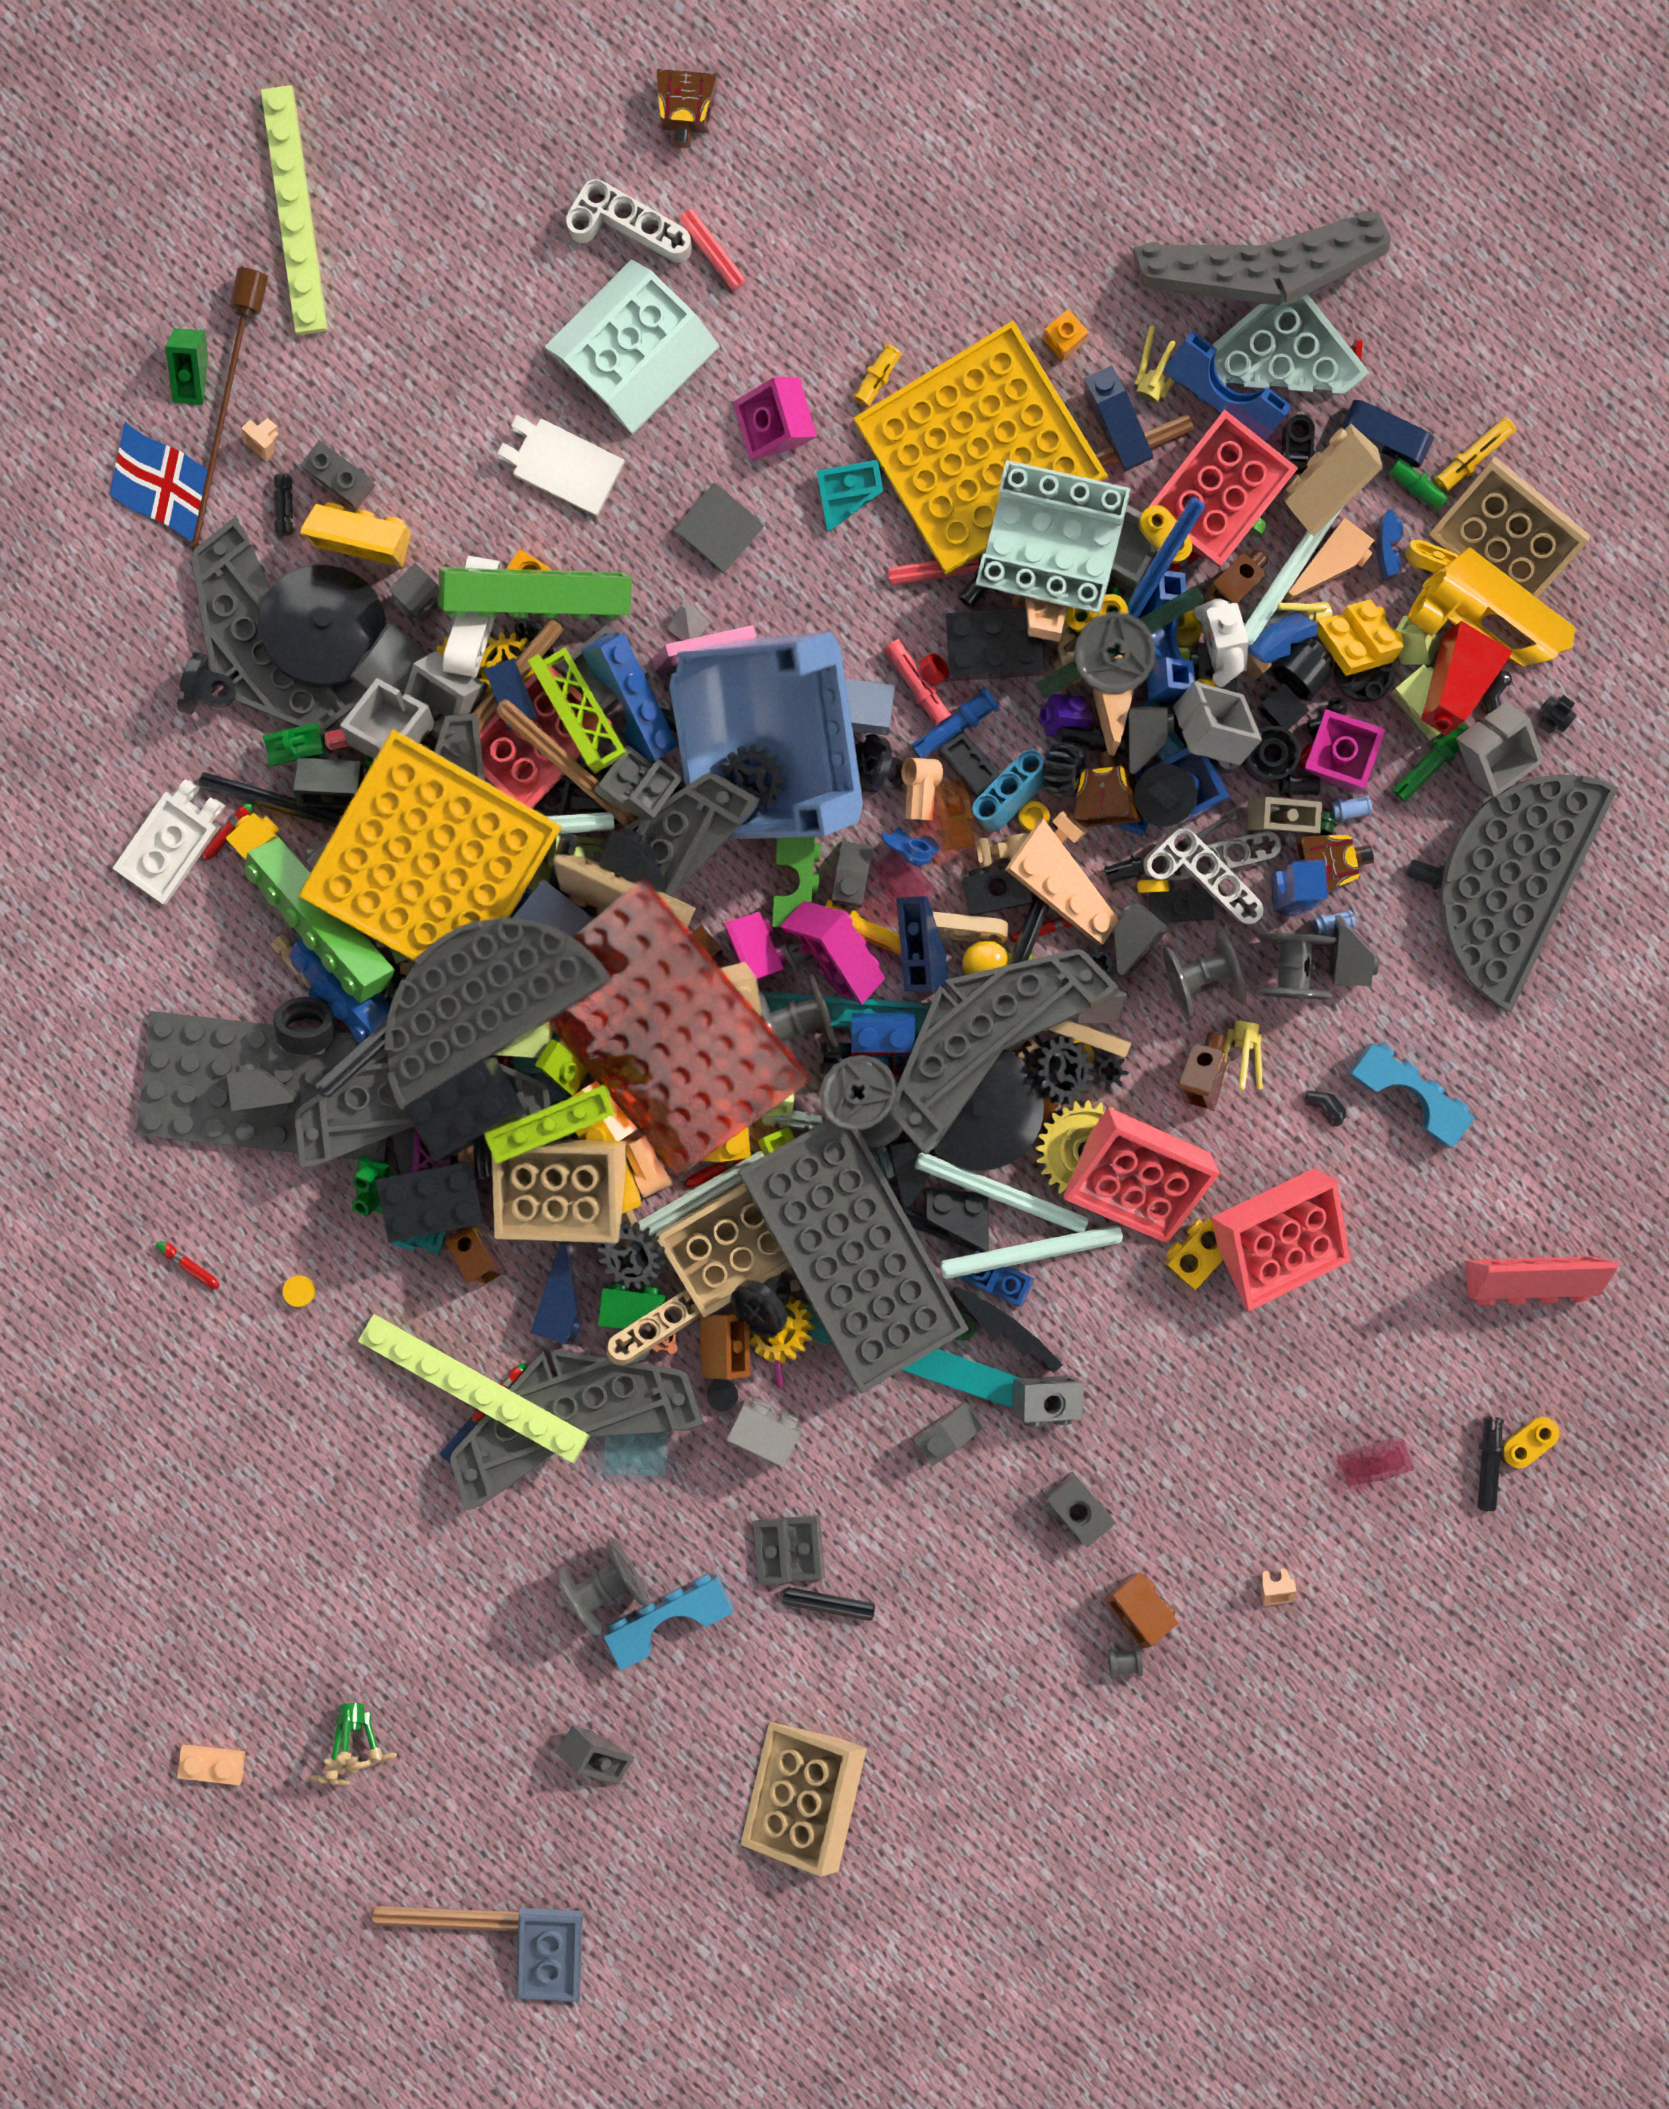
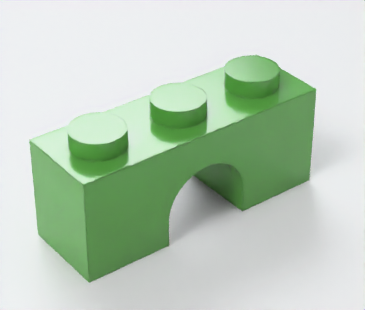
(798, 855)

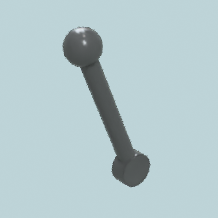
(1231, 815)

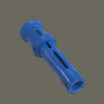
(965, 717)

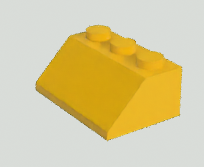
(357, 534)

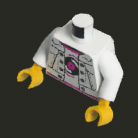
(1223, 636)

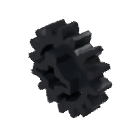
(743, 769)
(1061, 1067)
(634, 1256)

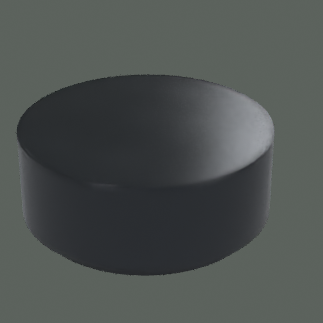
(722, 1394)

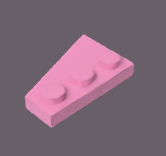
(667, 655)

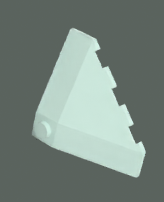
(1289, 349)

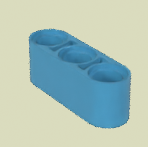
(1008, 805)

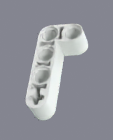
(632, 226)
(469, 633)
(1210, 879)

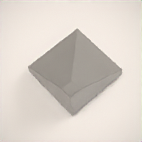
(687, 623)

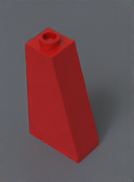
(1461, 676)

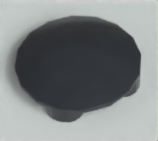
(1367, 684)

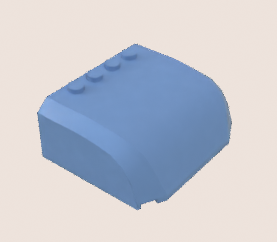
(780, 697)

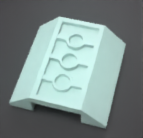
(634, 344)
(1053, 537)

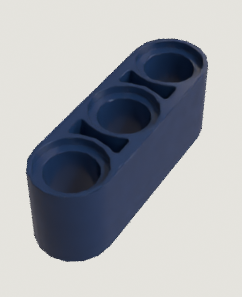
(1399, 437)

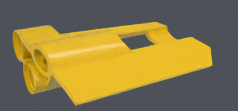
(1476, 588)

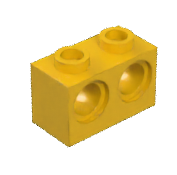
(1205, 1258)

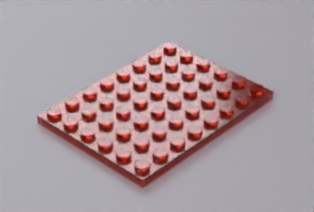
(673, 1034)

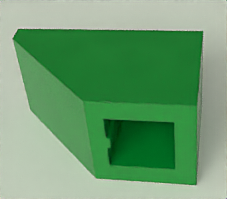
(625, 1306)

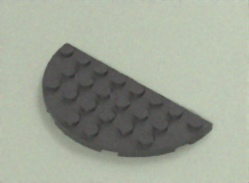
(1514, 875)
(479, 995)

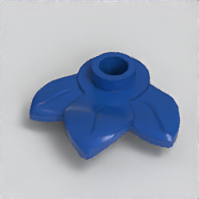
(916, 851)

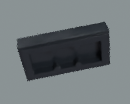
(969, 763)
(1181, 905)

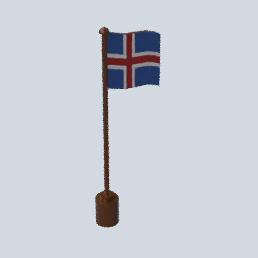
(163, 479)

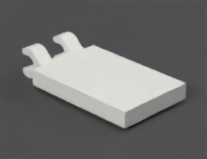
(563, 464)
(169, 842)

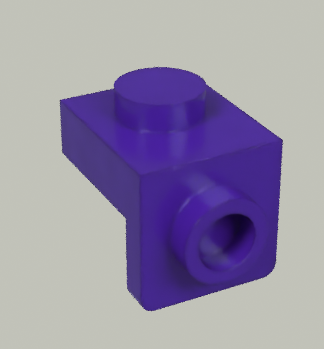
(1064, 711)

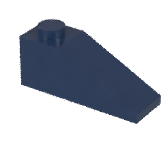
(1117, 417)
(921, 945)
(559, 1305)

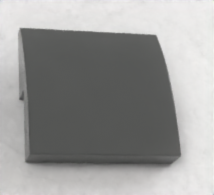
(719, 527)
(388, 660)
(638, 784)
(789, 1549)

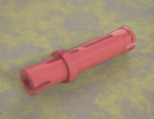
(922, 690)

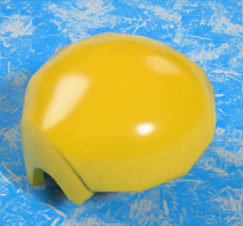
(984, 956)

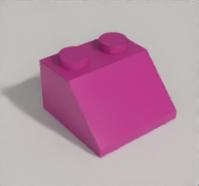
(774, 417)
(1344, 751)
(754, 946)

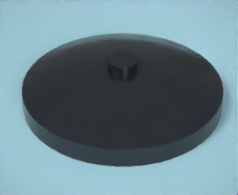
(320, 624)
(997, 1119)

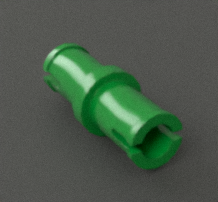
(1418, 484)

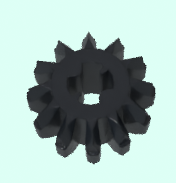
(1063, 769)

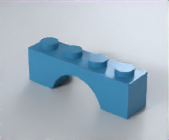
(1442, 1118)
(703, 1602)

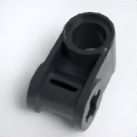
(1298, 449)

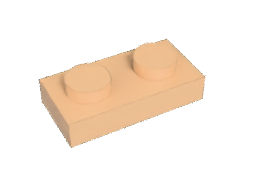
(211, 1764)

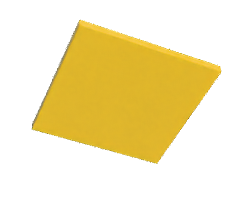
(955, 429)
(426, 851)

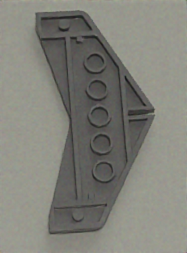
(1257, 271)
(230, 602)
(692, 827)
(995, 1013)
(368, 1112)
(586, 1394)

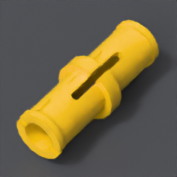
(877, 375)

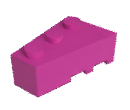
(838, 949)

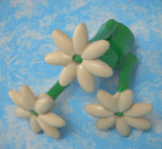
(349, 1720)

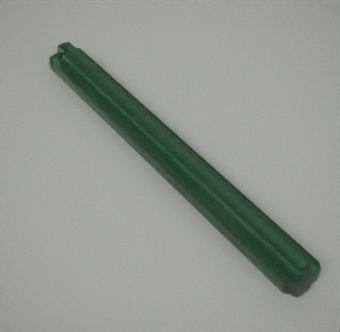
(1153, 621)

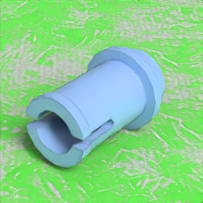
(1350, 808)
(1325, 924)

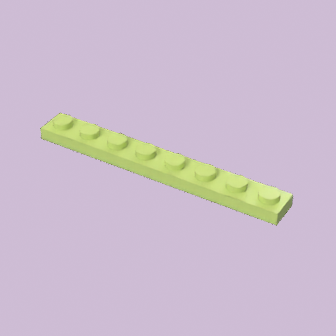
(294, 210)
(474, 1388)

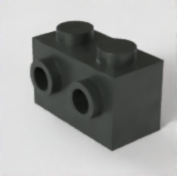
(327, 782)

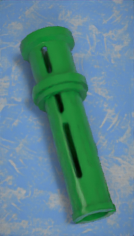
(1442, 750)

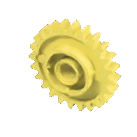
(1063, 1139)

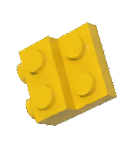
(1360, 637)

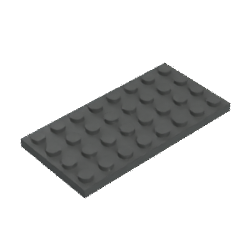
(189, 1091)
(853, 1252)

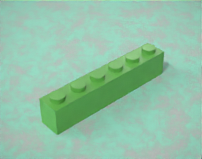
(534, 592)
(338, 945)

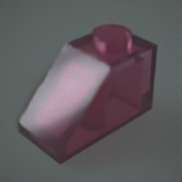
(903, 877)
(1376, 1461)

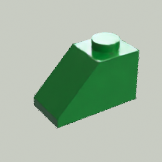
(187, 365)

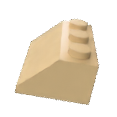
(1332, 478)

